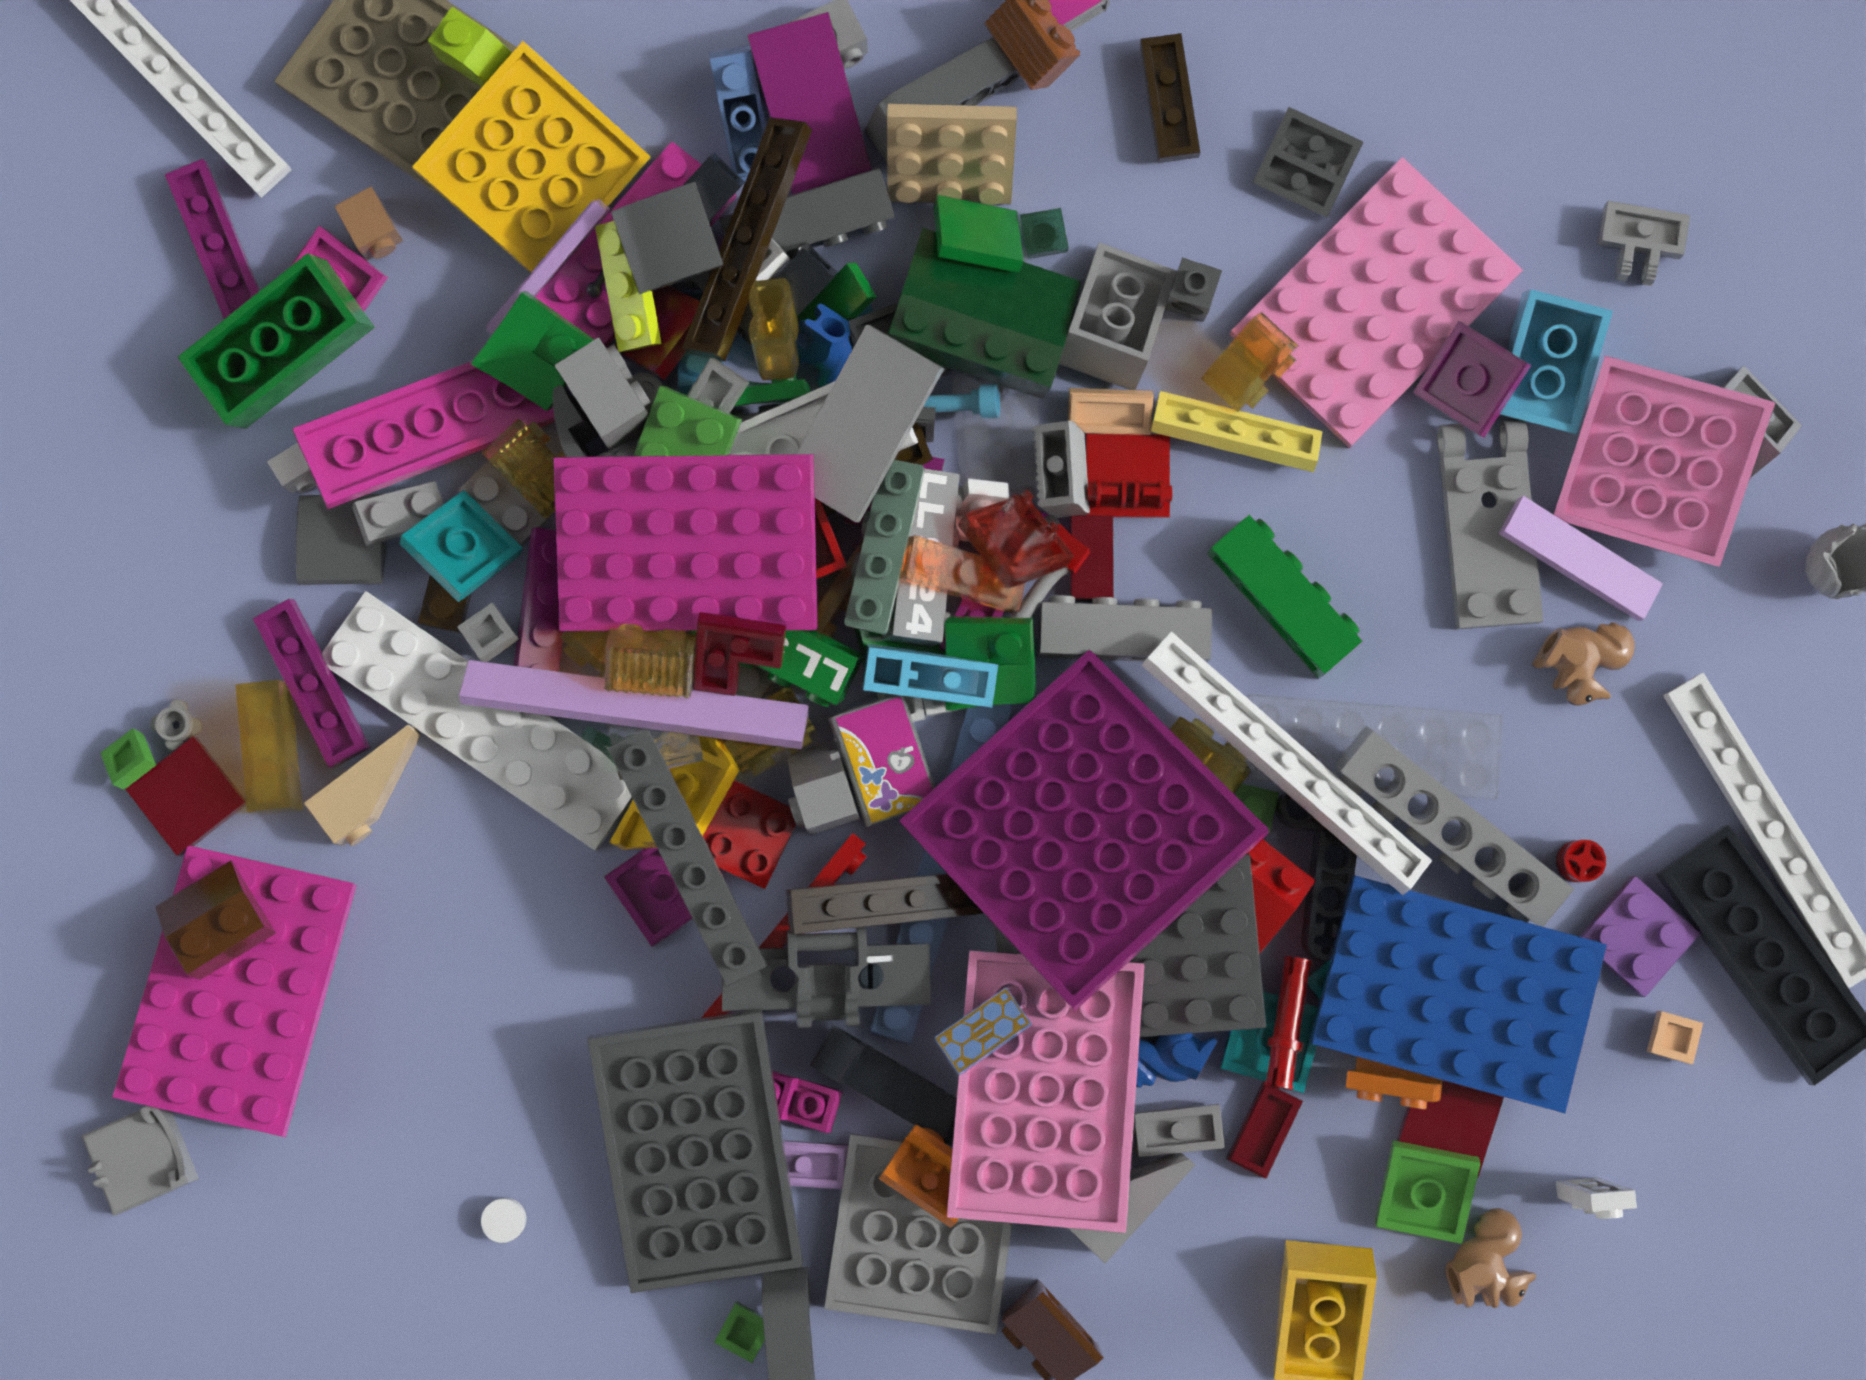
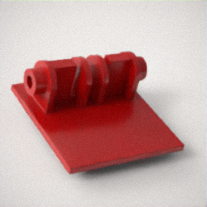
(1128, 475)
(749, 834)

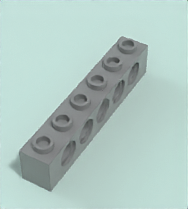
(1543, 888)

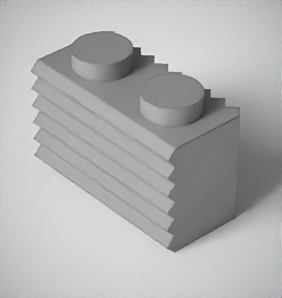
(1061, 469)

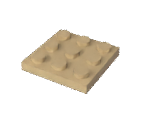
(950, 152)

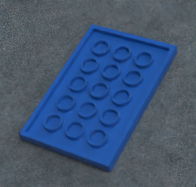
(1458, 994)

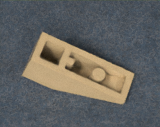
(361, 793)

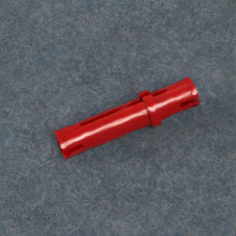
(1288, 1023)

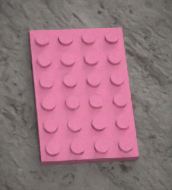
(1381, 299)
(1052, 1110)

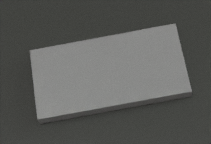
(866, 420)

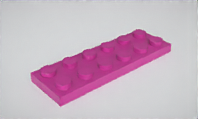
(567, 288)
(410, 431)

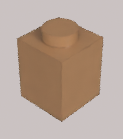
(369, 224)

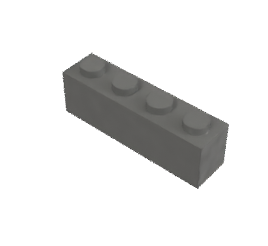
(831, 212)

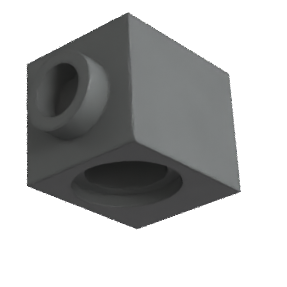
(1193, 289)

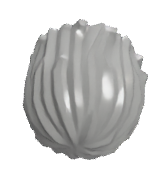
(1838, 562)

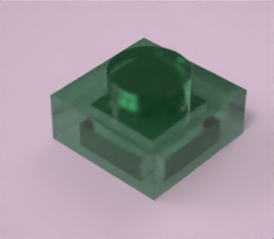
(1044, 233)

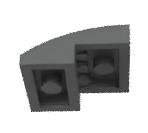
(1307, 162)
(667, 238)
(572, 424)
(332, 545)

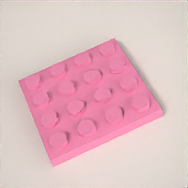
(1663, 460)

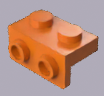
(1376, 1079)
(922, 1172)

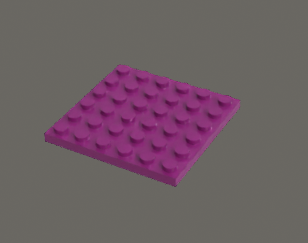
(1083, 829)

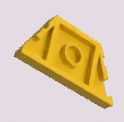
(702, 787)

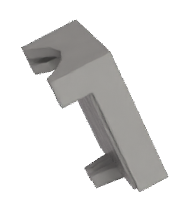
(139, 1158)

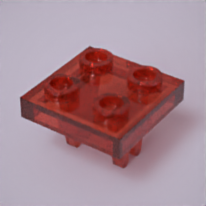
(1016, 540)

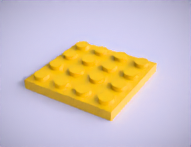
(529, 157)

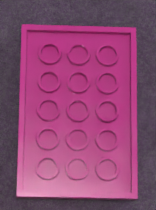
(685, 537)
(244, 1033)

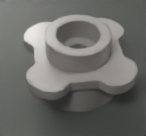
(164, 722)

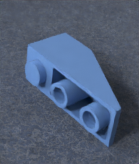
(738, 105)

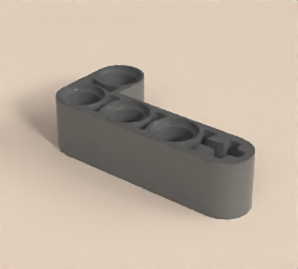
(960, 81)
(788, 1324)

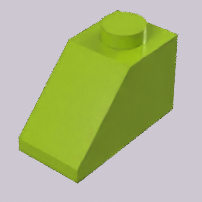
(468, 47)

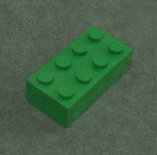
(276, 341)

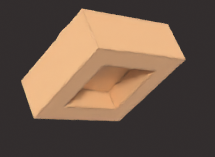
(1674, 1037)

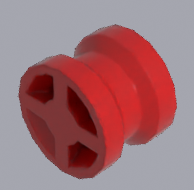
(1590, 861)

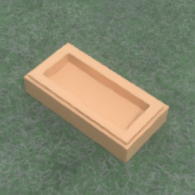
(1111, 410)

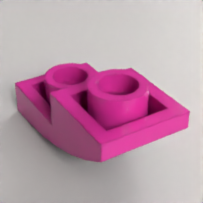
(806, 1102)

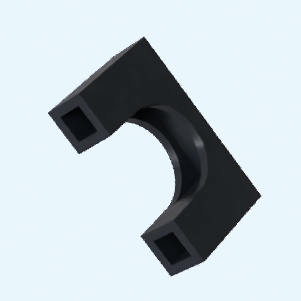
(806, 271)

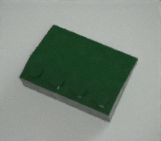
(985, 318)

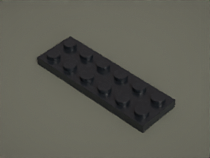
(1767, 954)

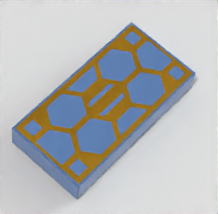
(983, 1031)

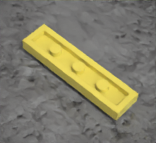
(1236, 431)

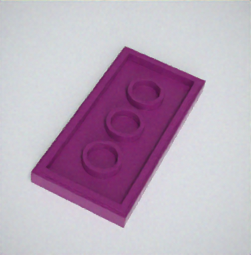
(808, 83)

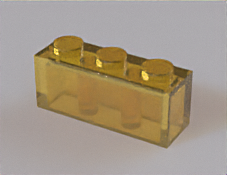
(268, 747)

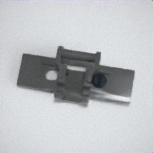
(835, 991)

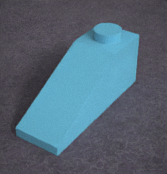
(928, 675)

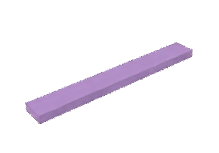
(586, 699)

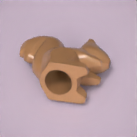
(1579, 652)
(1480, 1263)

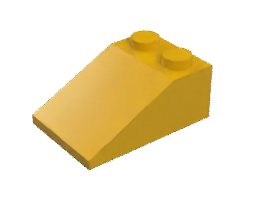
(1324, 1311)

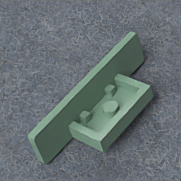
(884, 548)

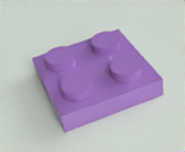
(1640, 936)

